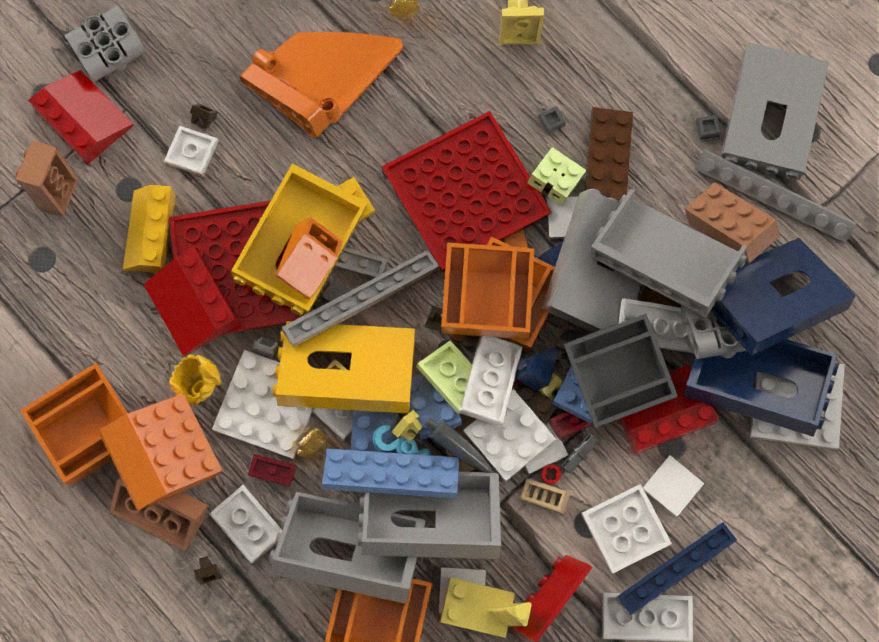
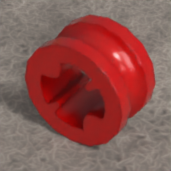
(544, 473)

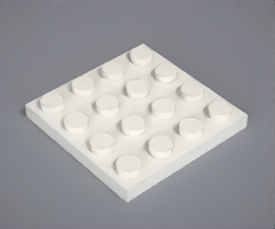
(252, 411)
(826, 438)

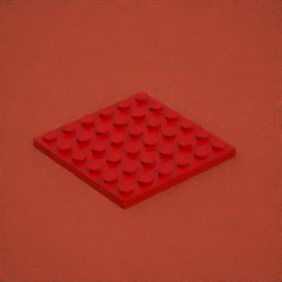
(466, 188)
(220, 240)

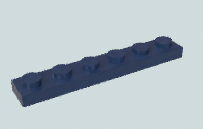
(676, 569)

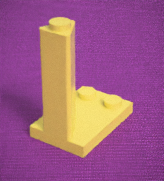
(521, 23)
(482, 608)

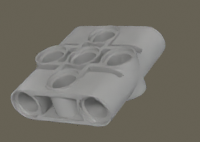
(117, 25)
(711, 338)

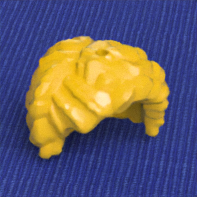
(195, 378)

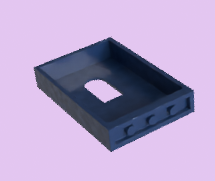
(761, 316)
(729, 384)

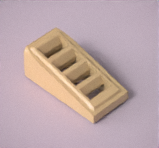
(551, 506)

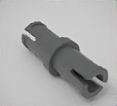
(579, 453)

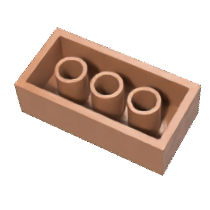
(46, 177)
(732, 221)

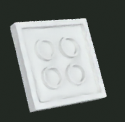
(513, 443)
(626, 528)

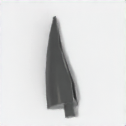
(458, 446)

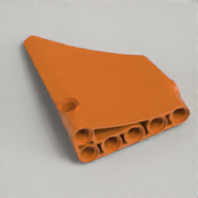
(319, 74)

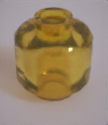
(404, 8)
(311, 443)

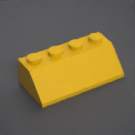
(149, 229)

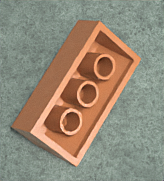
(171, 519)

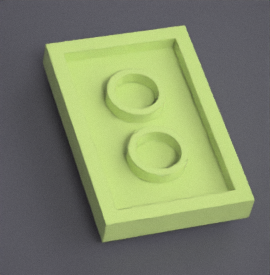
(448, 373)

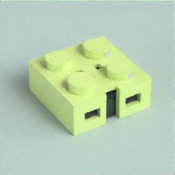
(556, 176)

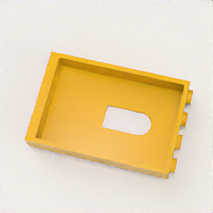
(296, 199)
(376, 379)

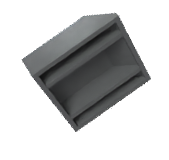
(620, 370)

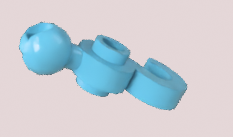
(399, 445)

